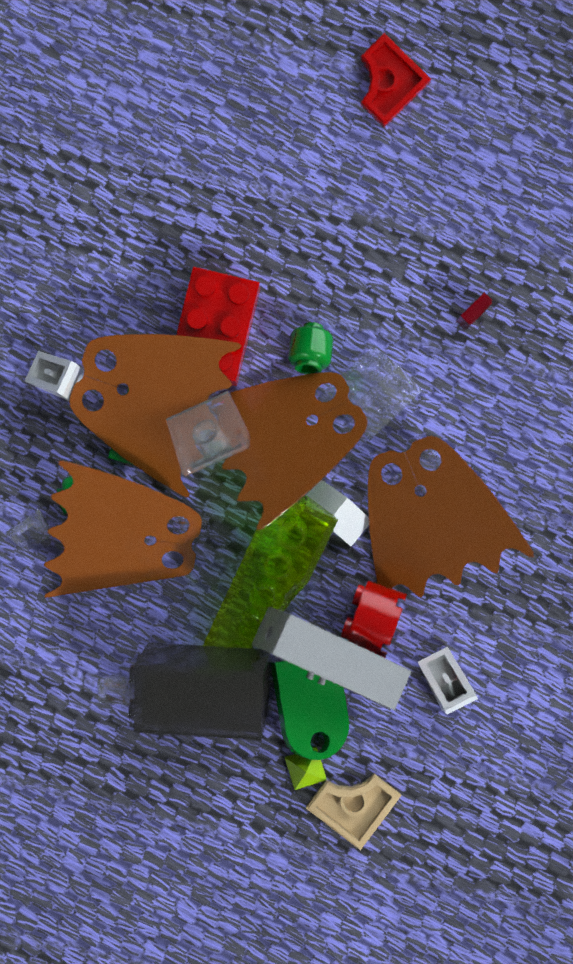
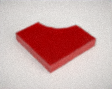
(393, 80)

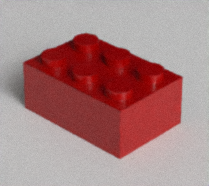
(220, 309)

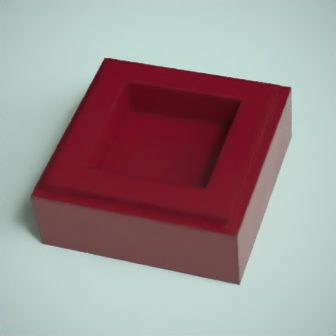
(474, 311)

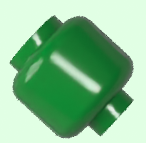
(310, 348)

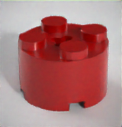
(374, 618)

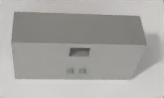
(331, 657)

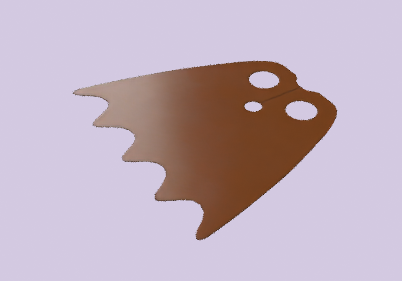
(163, 380)
(284, 451)
(442, 530)
(108, 533)

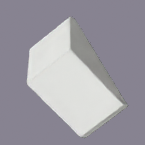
(54, 374)
(350, 518)
(447, 681)

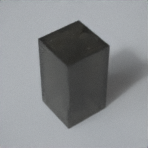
(200, 691)

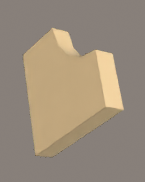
(354, 809)

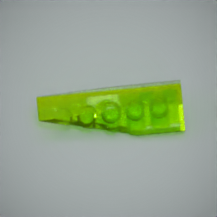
(272, 572)

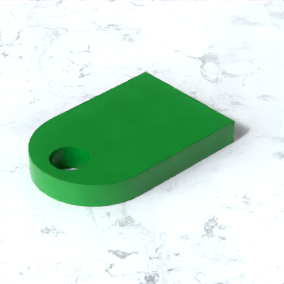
(308, 709)

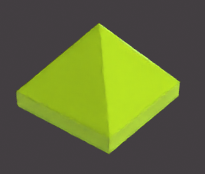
(305, 771)

